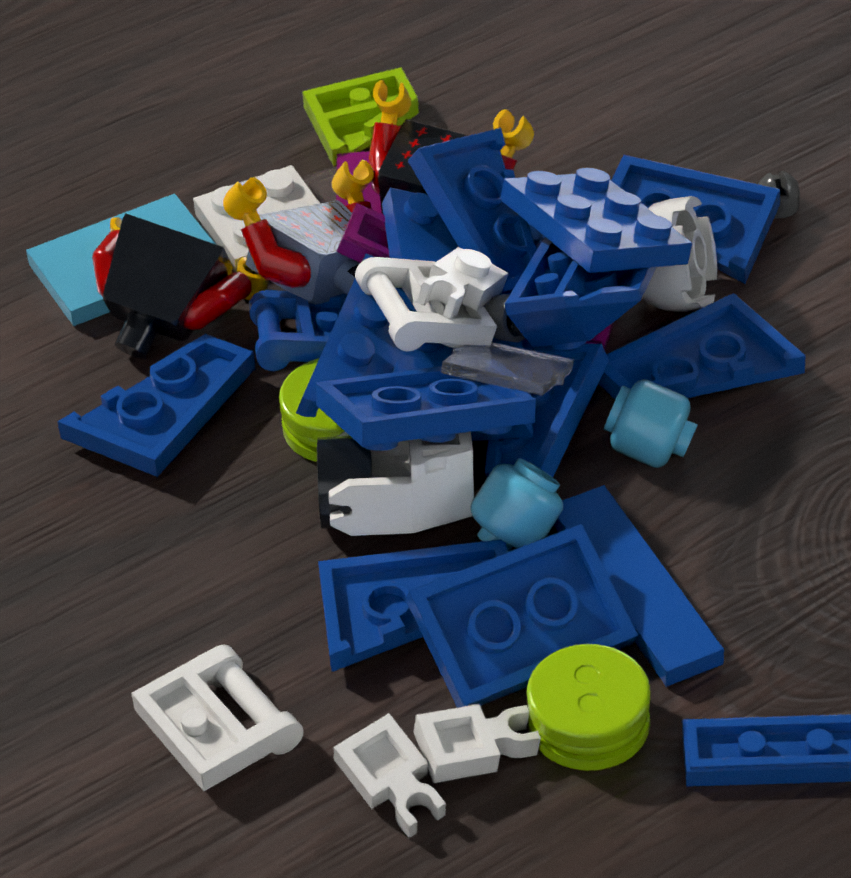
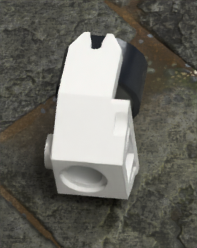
(396, 488)

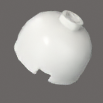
(684, 286)

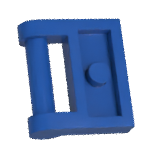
(312, 322)

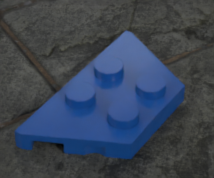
(363, 347)

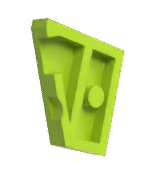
(347, 111)

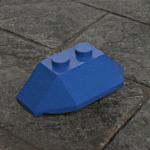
(567, 305)

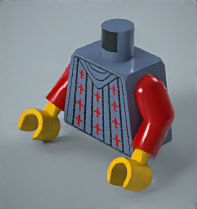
(301, 243)

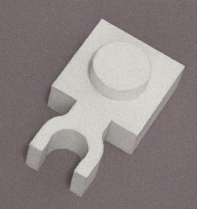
(462, 278)
(467, 745)
(388, 766)

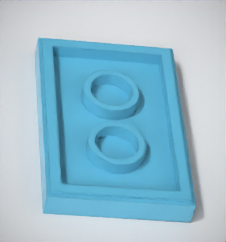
(67, 261)

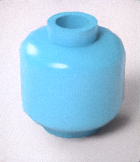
(650, 423)
(517, 504)

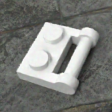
(412, 329)
(202, 729)

